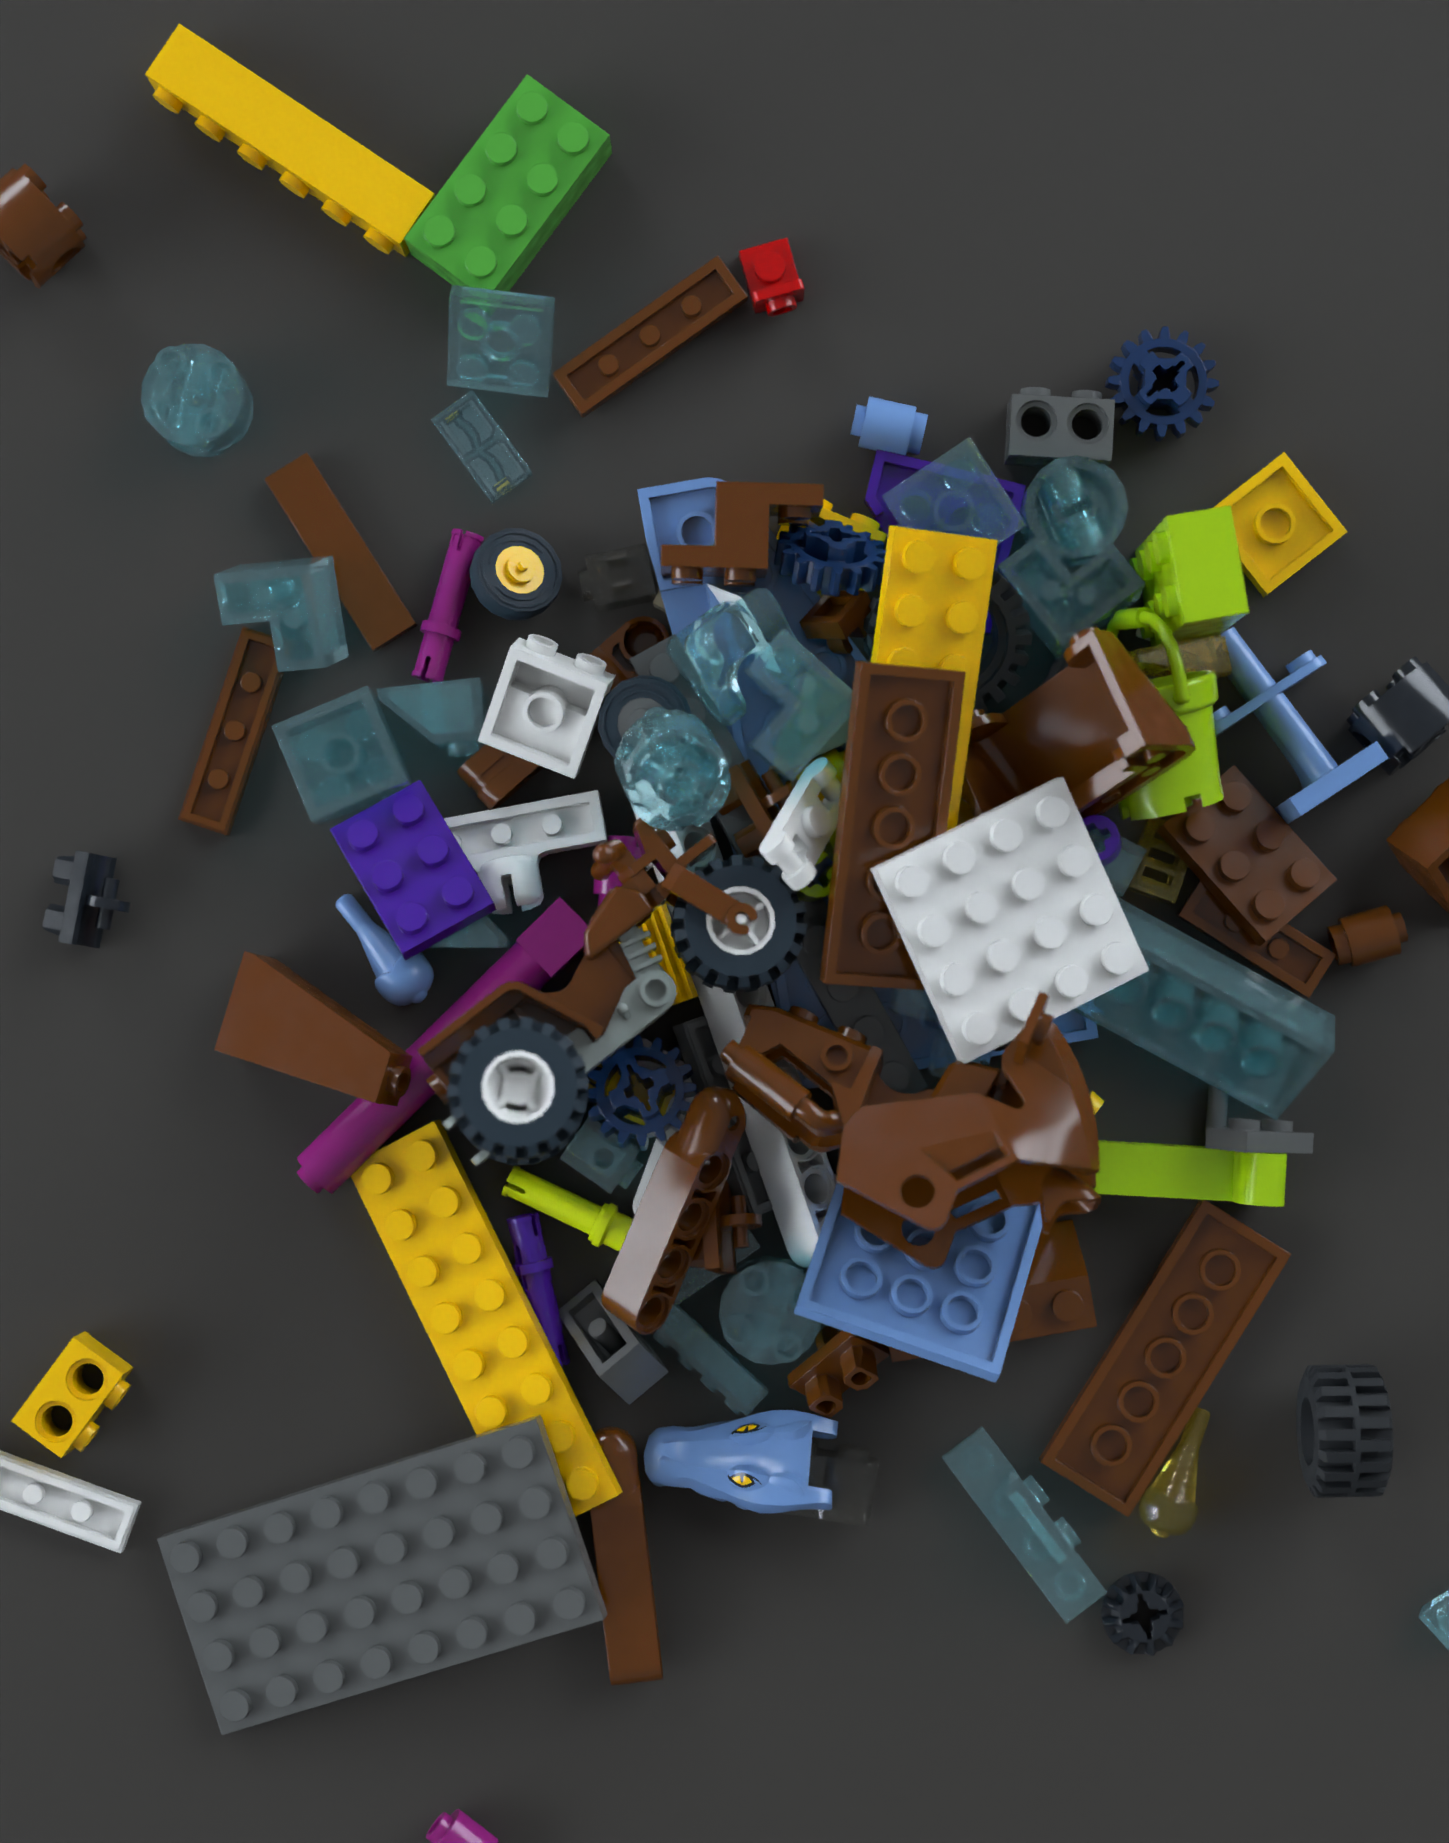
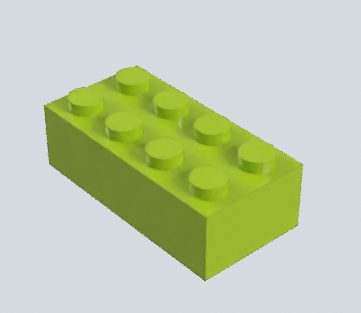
(1192, 574)

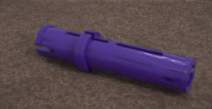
(536, 1279)

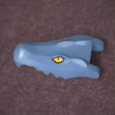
(749, 1460)

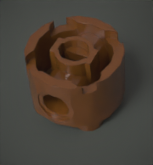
(33, 231)

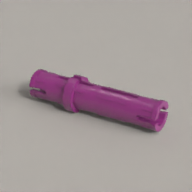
(445, 614)

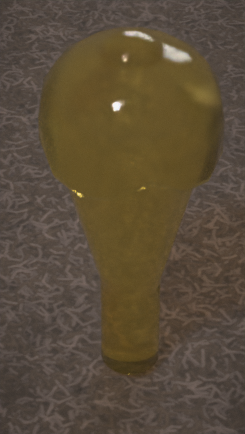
(1170, 1501)

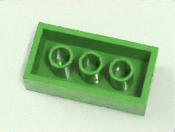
(510, 191)

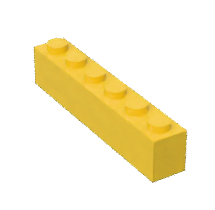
(288, 139)

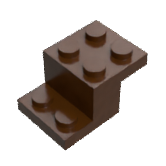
(742, 532)

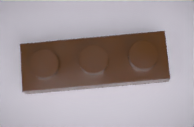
(1286, 956)

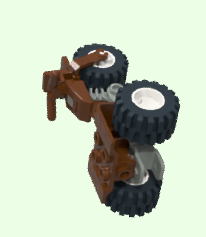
(524, 1055)

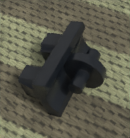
(88, 901)

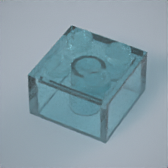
(955, 497)
(342, 755)

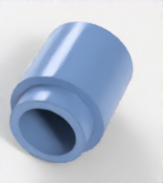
(889, 426)

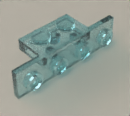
(1025, 1526)

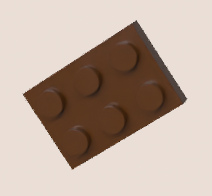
(1248, 857)

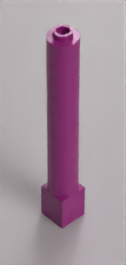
(364, 1125)

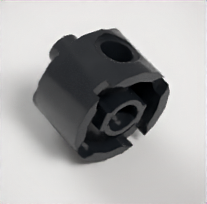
(1405, 716)

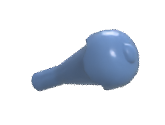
(396, 979)

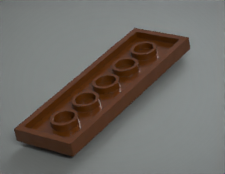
(890, 801)
(1164, 1357)

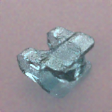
(717, 643)

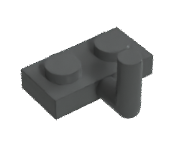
(1246, 1134)

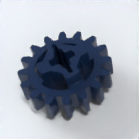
(1176, 398)
(830, 558)
(623, 1102)

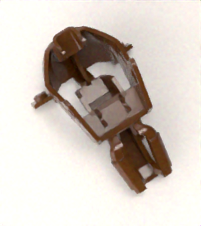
(933, 1149)

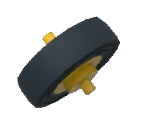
(515, 574)

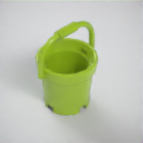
(1192, 700)

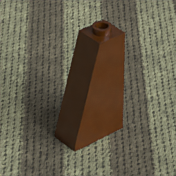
(304, 1033)

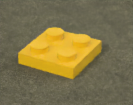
(1279, 524)

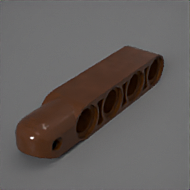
(498, 774)
(675, 1211)
(626, 1568)

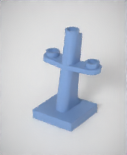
(1297, 742)

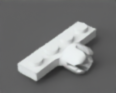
(511, 841)

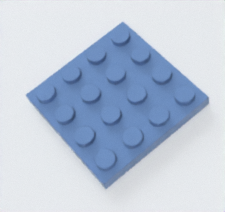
(944, 1314)

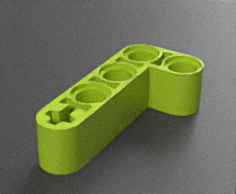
(1191, 1173)

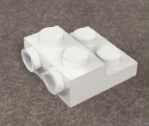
(546, 705)

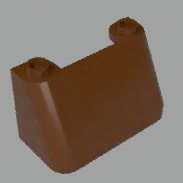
(1089, 723)

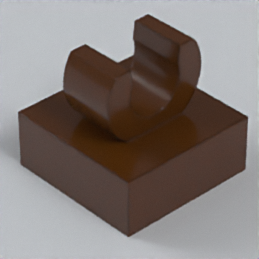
(837, 619)

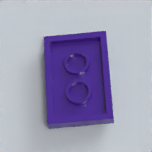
(413, 869)

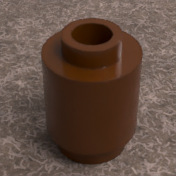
(1367, 936)

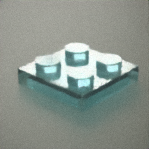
(500, 341)

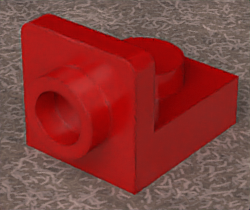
(772, 277)

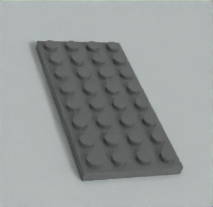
(382, 1575)

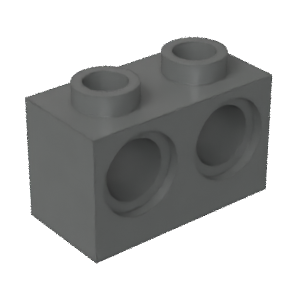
(1058, 416)

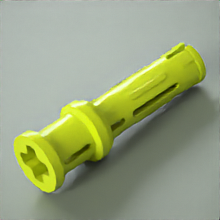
(602, 1223)

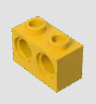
(66, 1388)

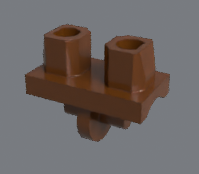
(761, 806)
(725, 1233)
(838, 1364)

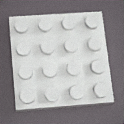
(1009, 913)

